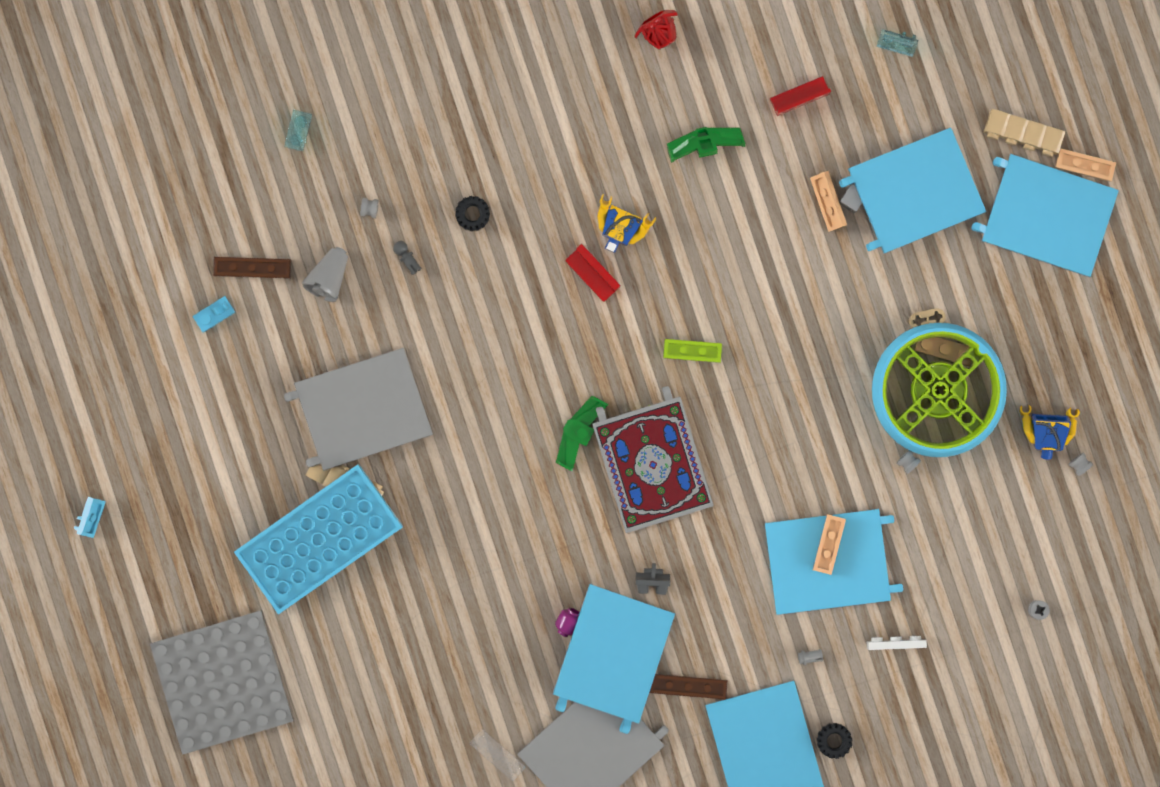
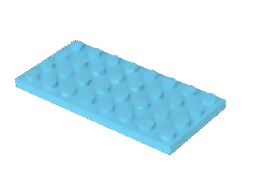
(318, 539)

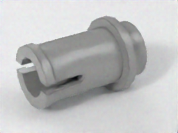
(810, 656)

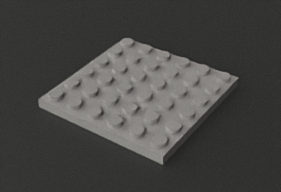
(221, 682)

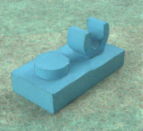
(214, 314)
(90, 517)

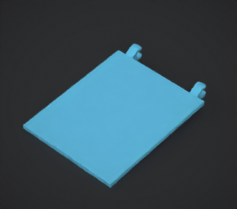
(916, 190)
(1048, 215)
(858, 570)
(613, 655)
(764, 739)

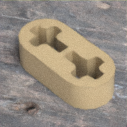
(926, 314)

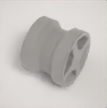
(369, 207)
(908, 461)
(1081, 464)
(1035, 611)

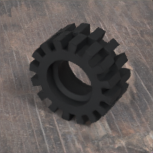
(466, 203)
(834, 752)

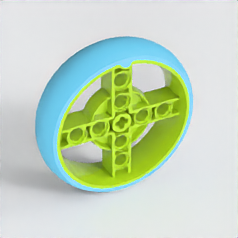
(977, 352)

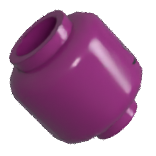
(566, 621)

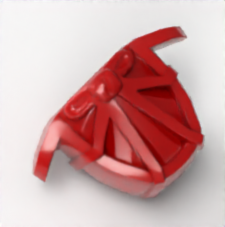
(659, 29)

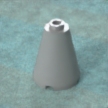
(327, 275)

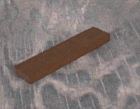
(252, 267)
(689, 686)

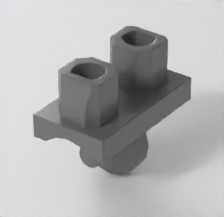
(652, 577)

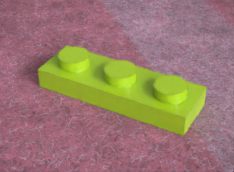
(692, 350)

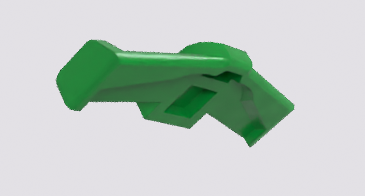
(705, 142)
(578, 432)

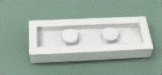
(896, 643)

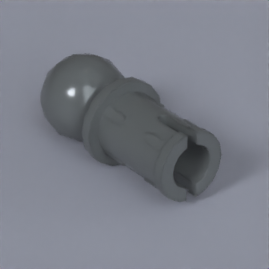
(400, 248)

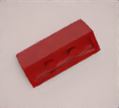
(800, 96)
(592, 273)

